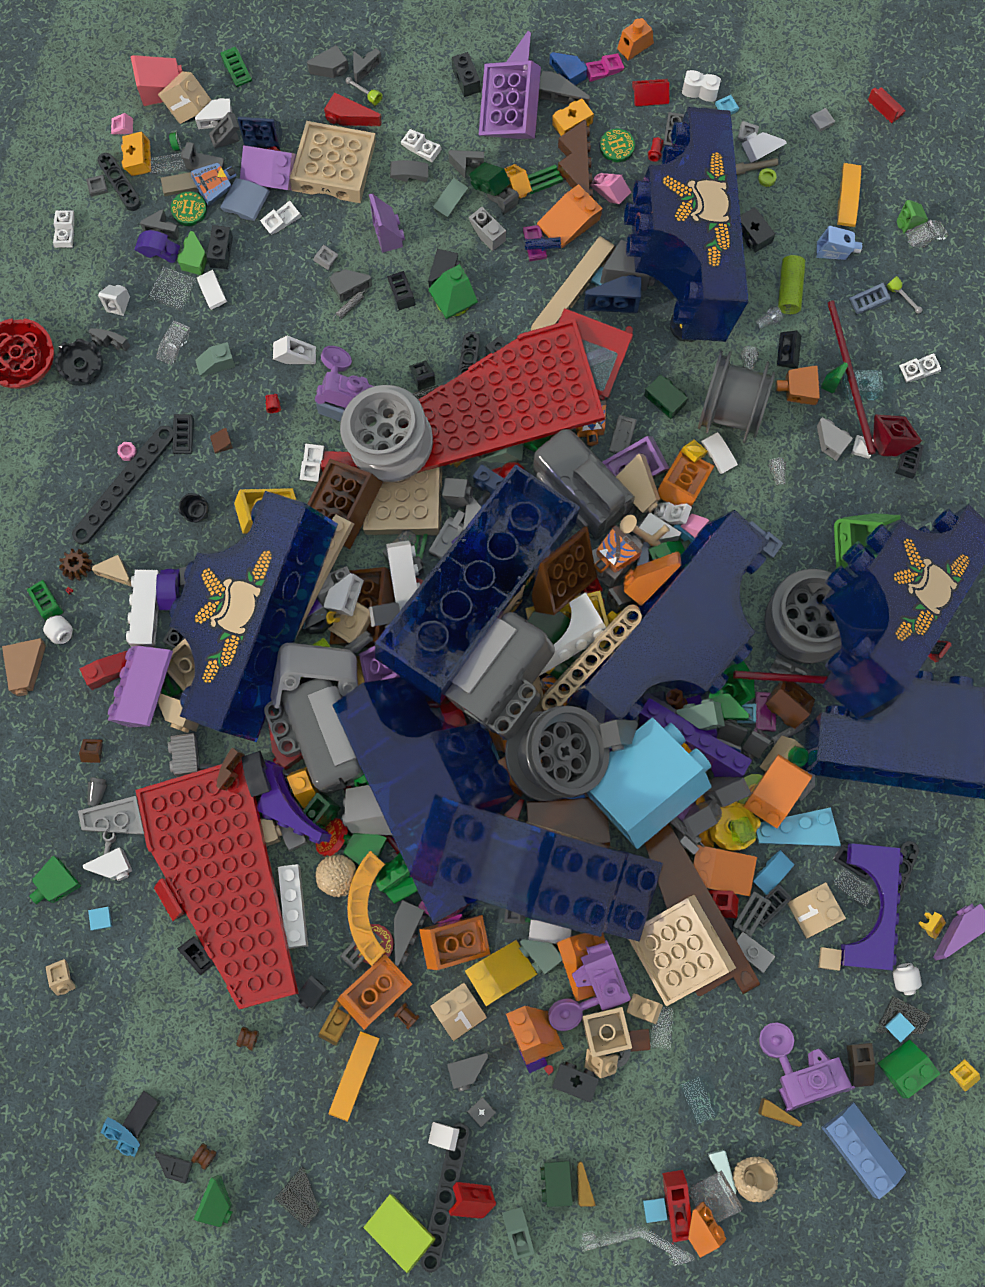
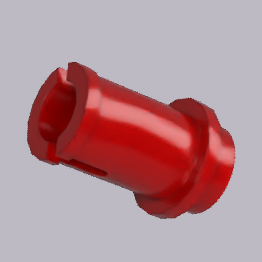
(655, 152)

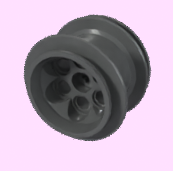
(736, 397)
(783, 631)
(574, 753)

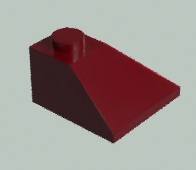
(894, 435)

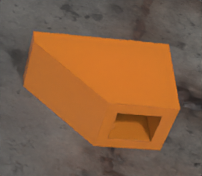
(704, 1231)

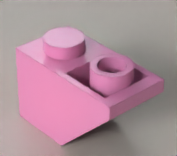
(611, 187)

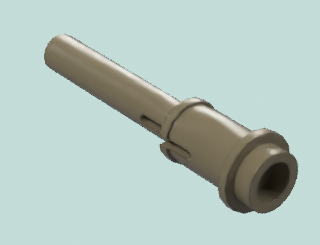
(741, 168)

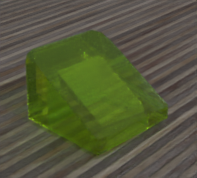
(742, 830)

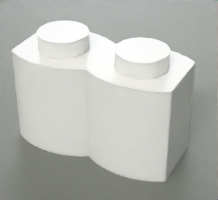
(701, 85)

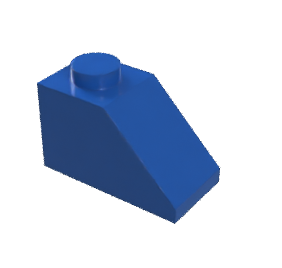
(569, 67)

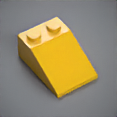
(246, 500)
(500, 973)

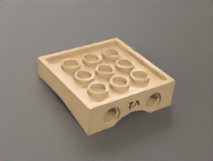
(333, 161)
(407, 505)
(681, 951)

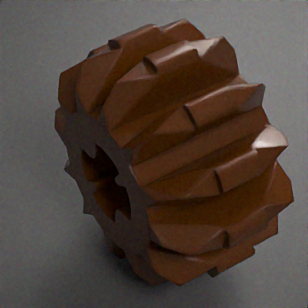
(77, 570)

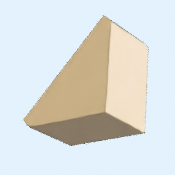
(113, 570)

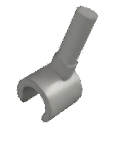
(108, 841)

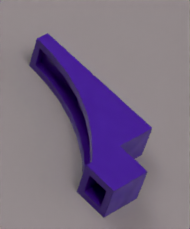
(281, 806)

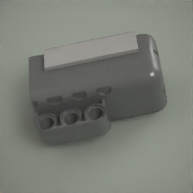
(582, 478)
(502, 674)
(316, 734)

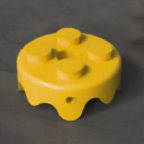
(721, 833)

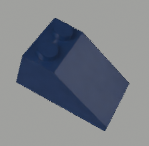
(615, 296)

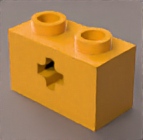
(569, 117)
(136, 154)

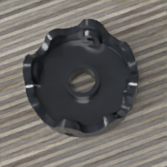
(73, 352)

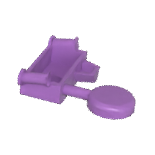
(336, 387)
(603, 974)
(807, 1085)

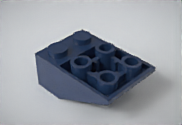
(260, 132)

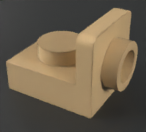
(59, 977)
(644, 1008)
(601, 1065)

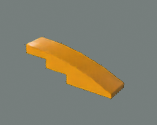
(849, 195)
(353, 1076)

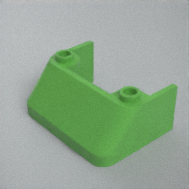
(857, 528)

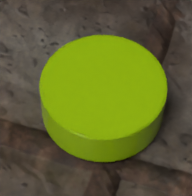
(767, 177)

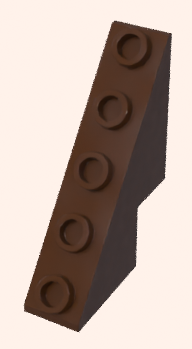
(576, 164)

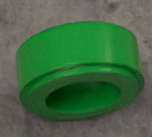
(175, 141)
(798, 756)

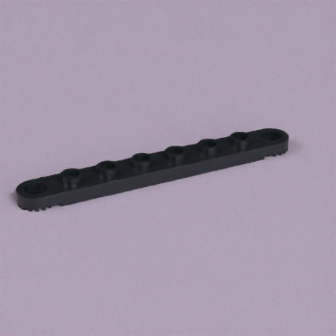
(123, 485)

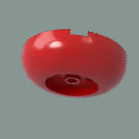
(35, 341)

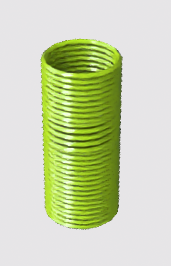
(791, 284)

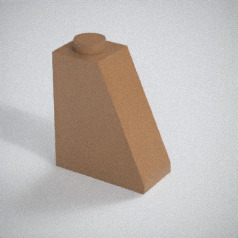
(23, 664)

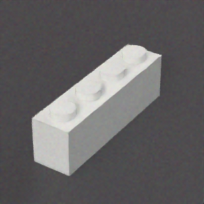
(402, 571)
(144, 609)
(293, 906)

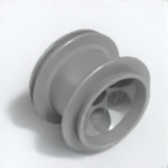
(388, 456)

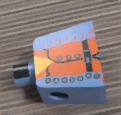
(212, 181)

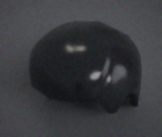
(191, 504)

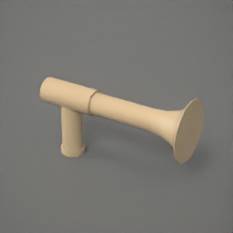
(628, 525)

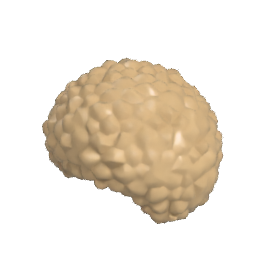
(335, 875)
(755, 1179)

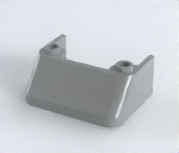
(313, 662)

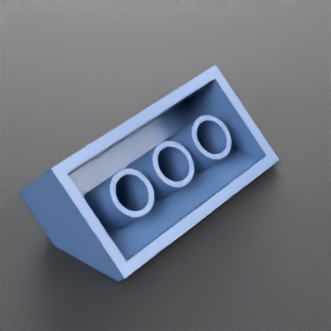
(864, 1151)

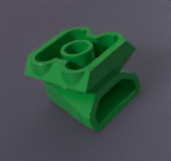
(395, 880)

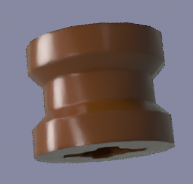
(247, 1038)
(203, 1156)

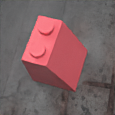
(153, 75)

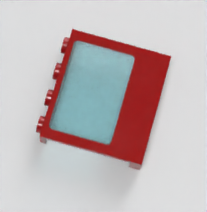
(604, 349)

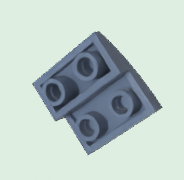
(245, 199)

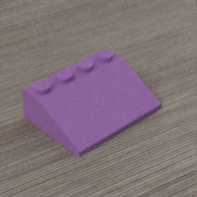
(510, 100)
(139, 686)

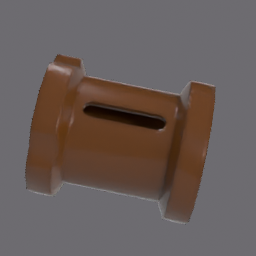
(676, 699)
(406, 1016)

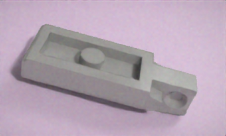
(449, 531)

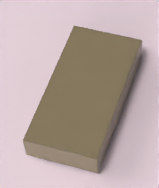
(178, 184)

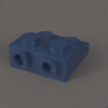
(486, 479)

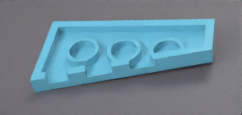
(807, 828)

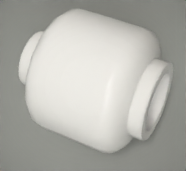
(58, 629)
(907, 978)

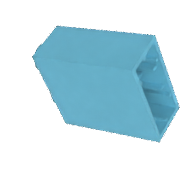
(650, 782)

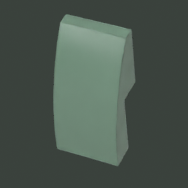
(450, 197)

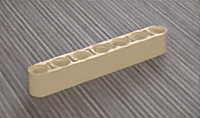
(575, 283)
(594, 649)

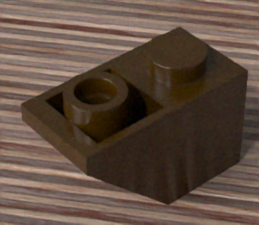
(861, 1064)

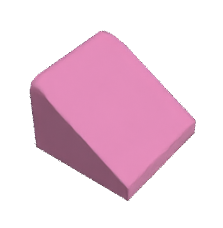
(122, 124)
(694, 524)

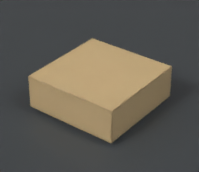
(830, 959)

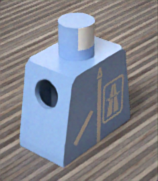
(837, 244)

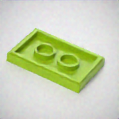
(399, 1233)

